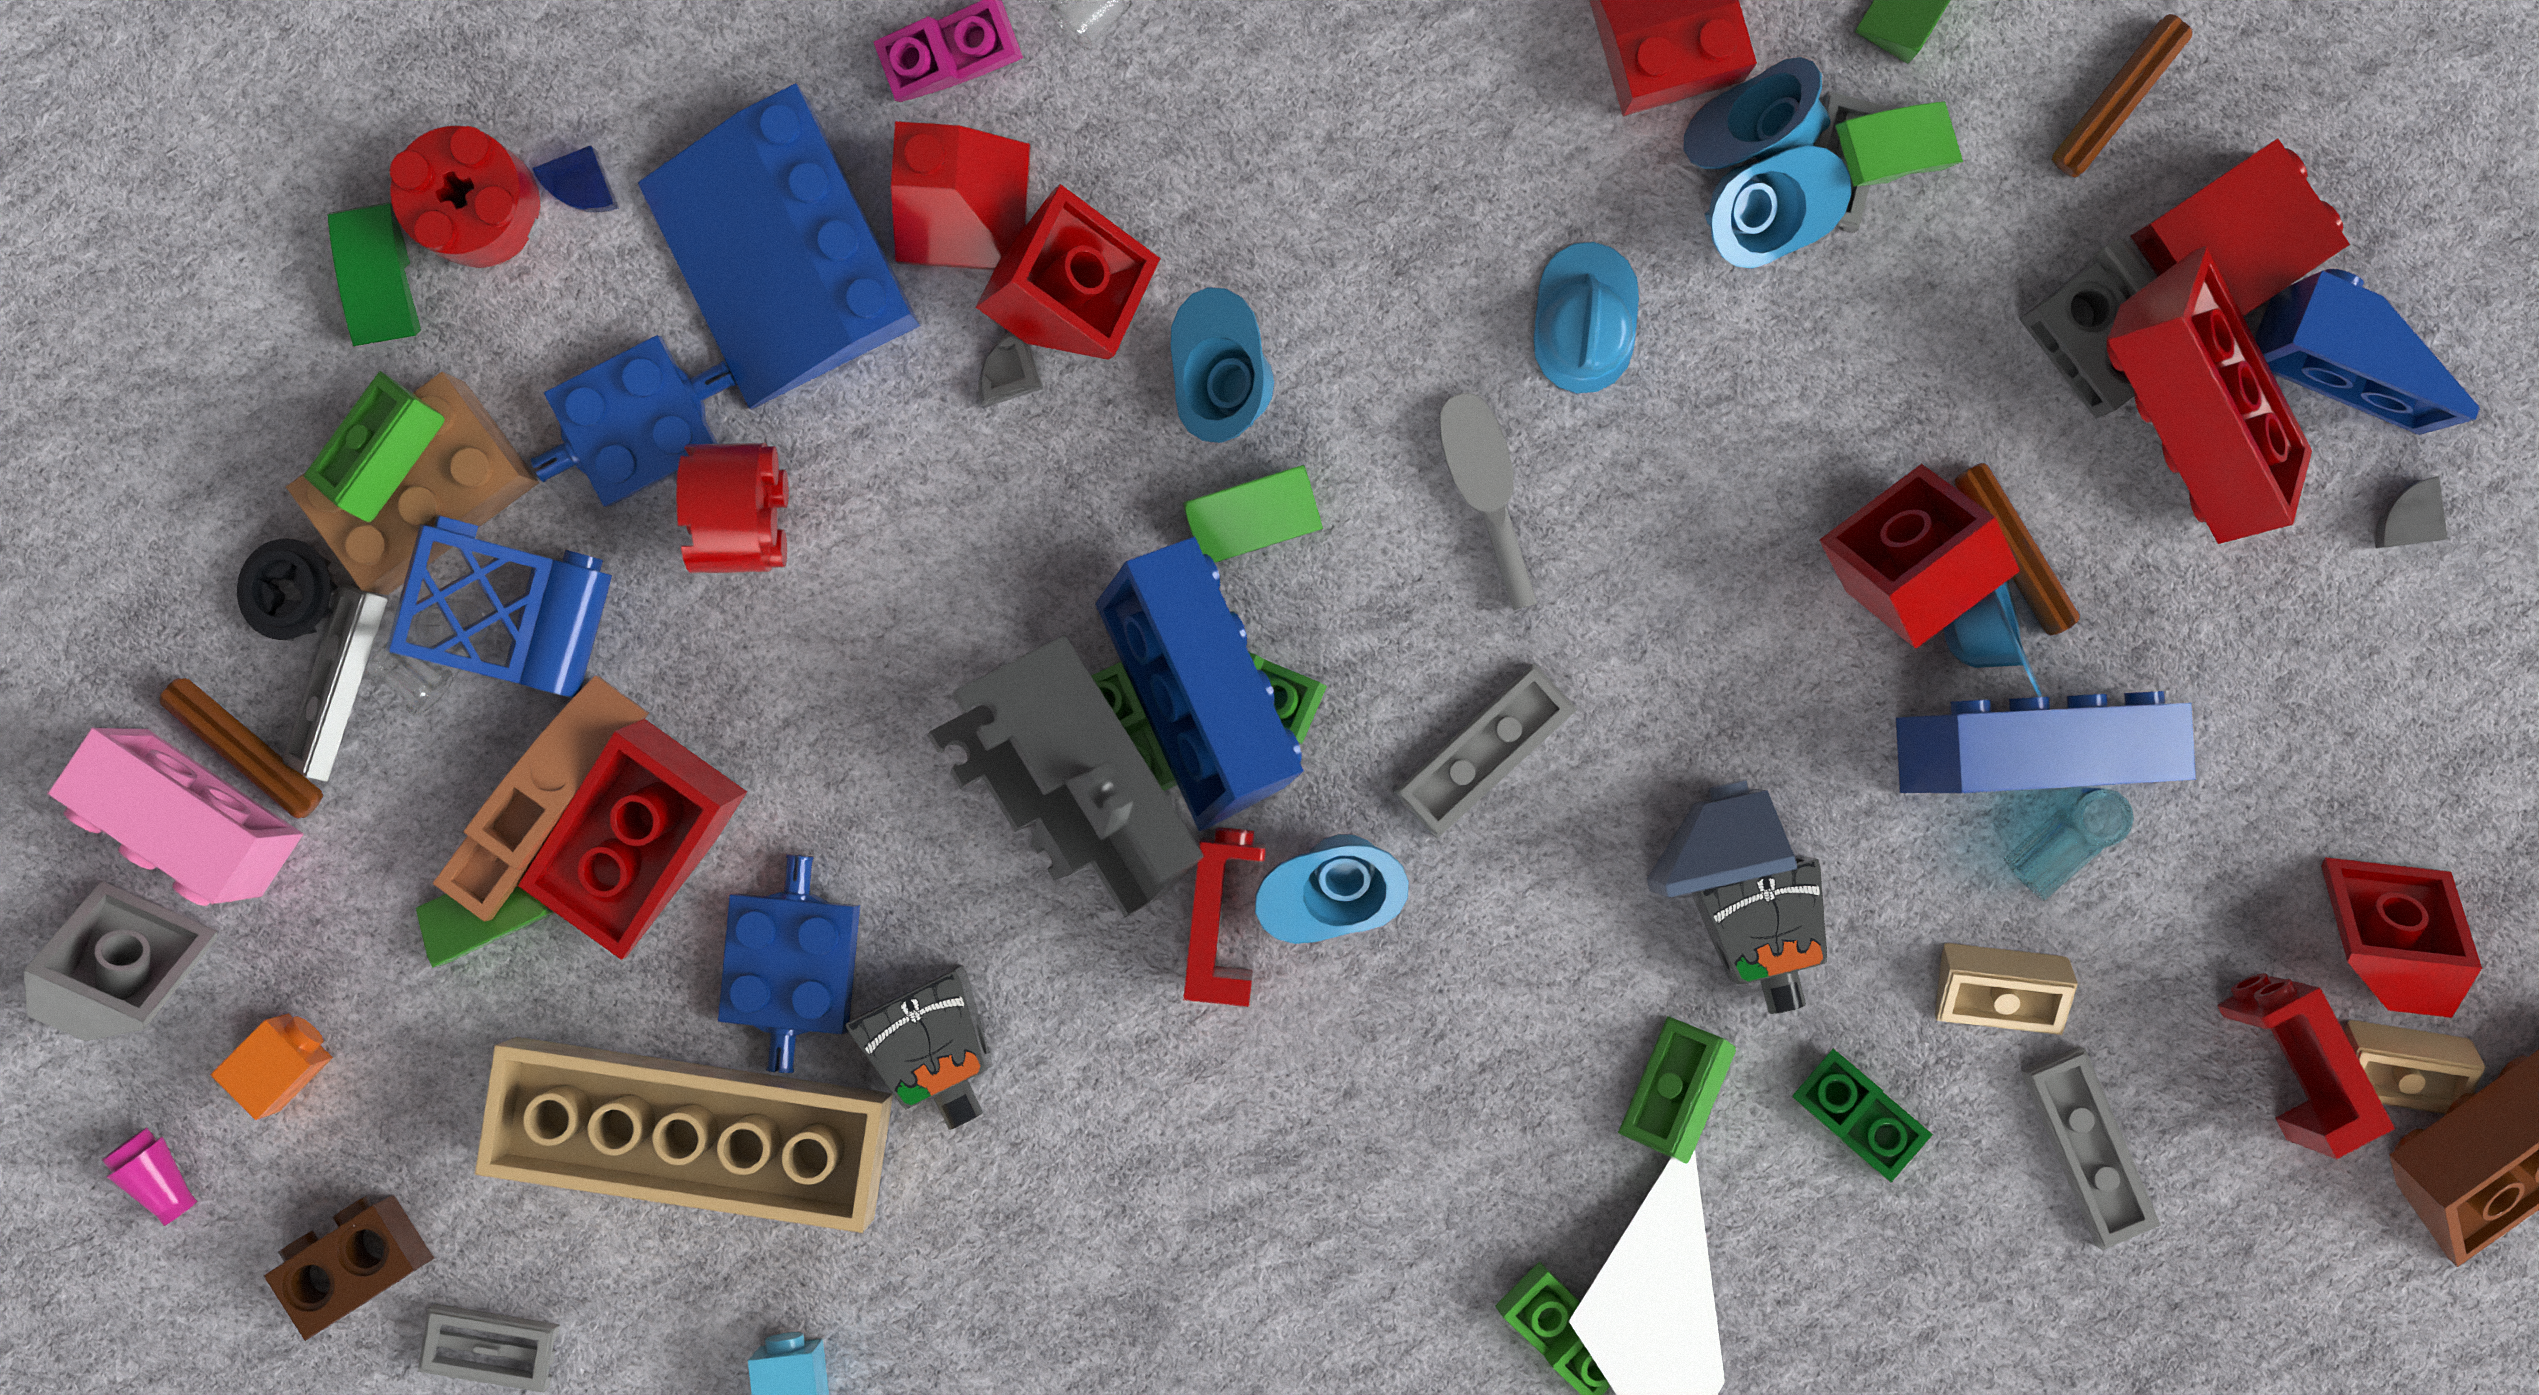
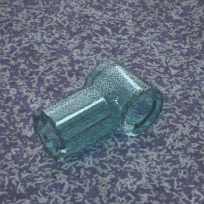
(2065, 844)

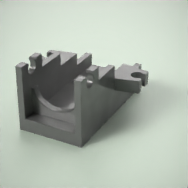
(1066, 762)

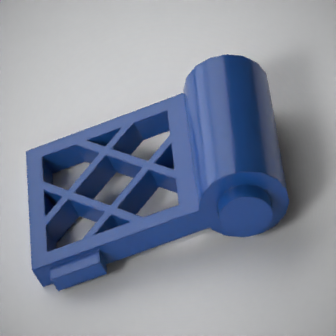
(554, 621)

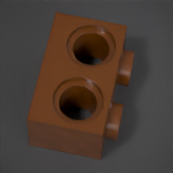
(351, 1270)

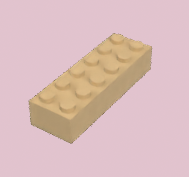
(684, 1134)

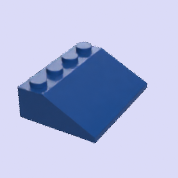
(777, 248)

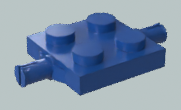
(630, 420)
(789, 963)

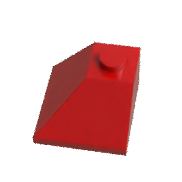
(956, 195)
(1069, 279)
(2404, 934)

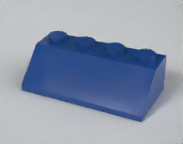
(1198, 682)

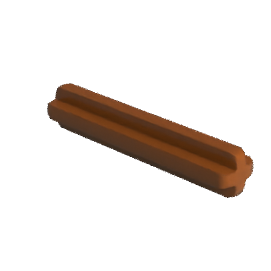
(2122, 95)
(2036, 578)
(240, 747)

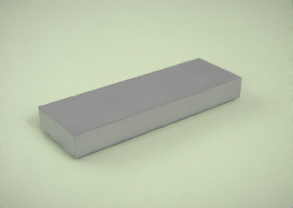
(334, 681)
(1485, 750)
(2090, 1148)

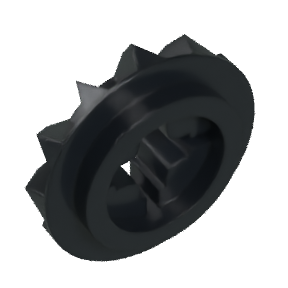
(263, 601)

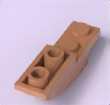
(532, 798)

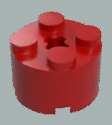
(431, 182)
(730, 507)

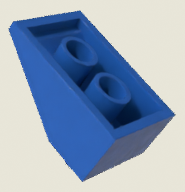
(2360, 353)

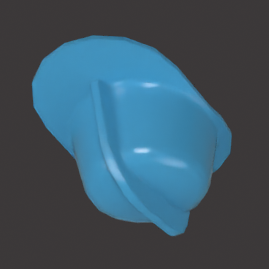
(1759, 117)
(1778, 205)
(1586, 317)
(1219, 365)
(1989, 634)
(1331, 891)

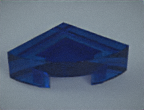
(578, 181)

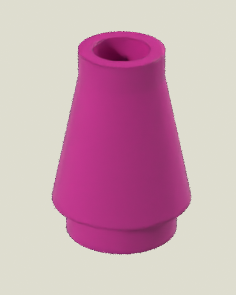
(150, 1176)

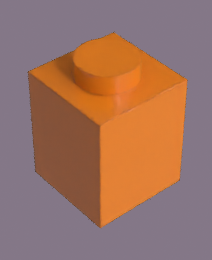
(273, 1064)

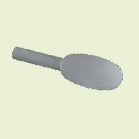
(1484, 477)

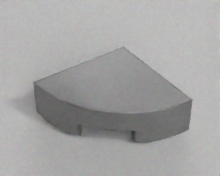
(1008, 372)
(2413, 516)

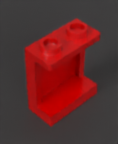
(2257, 224)
(1203, 979)
(2341, 1101)

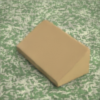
(2004, 988)
(2415, 1066)

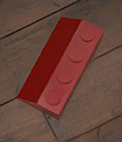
(2211, 400)

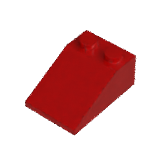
(1672, 48)
(631, 836)

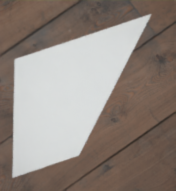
(1653, 1301)

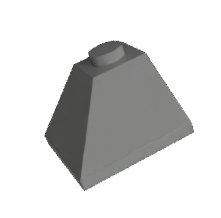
(112, 965)

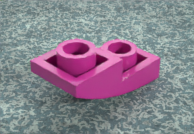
(947, 50)

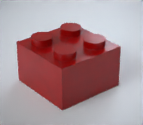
(1920, 555)

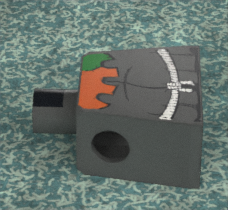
(1769, 930)
(928, 1046)

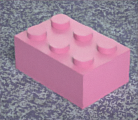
(174, 815)

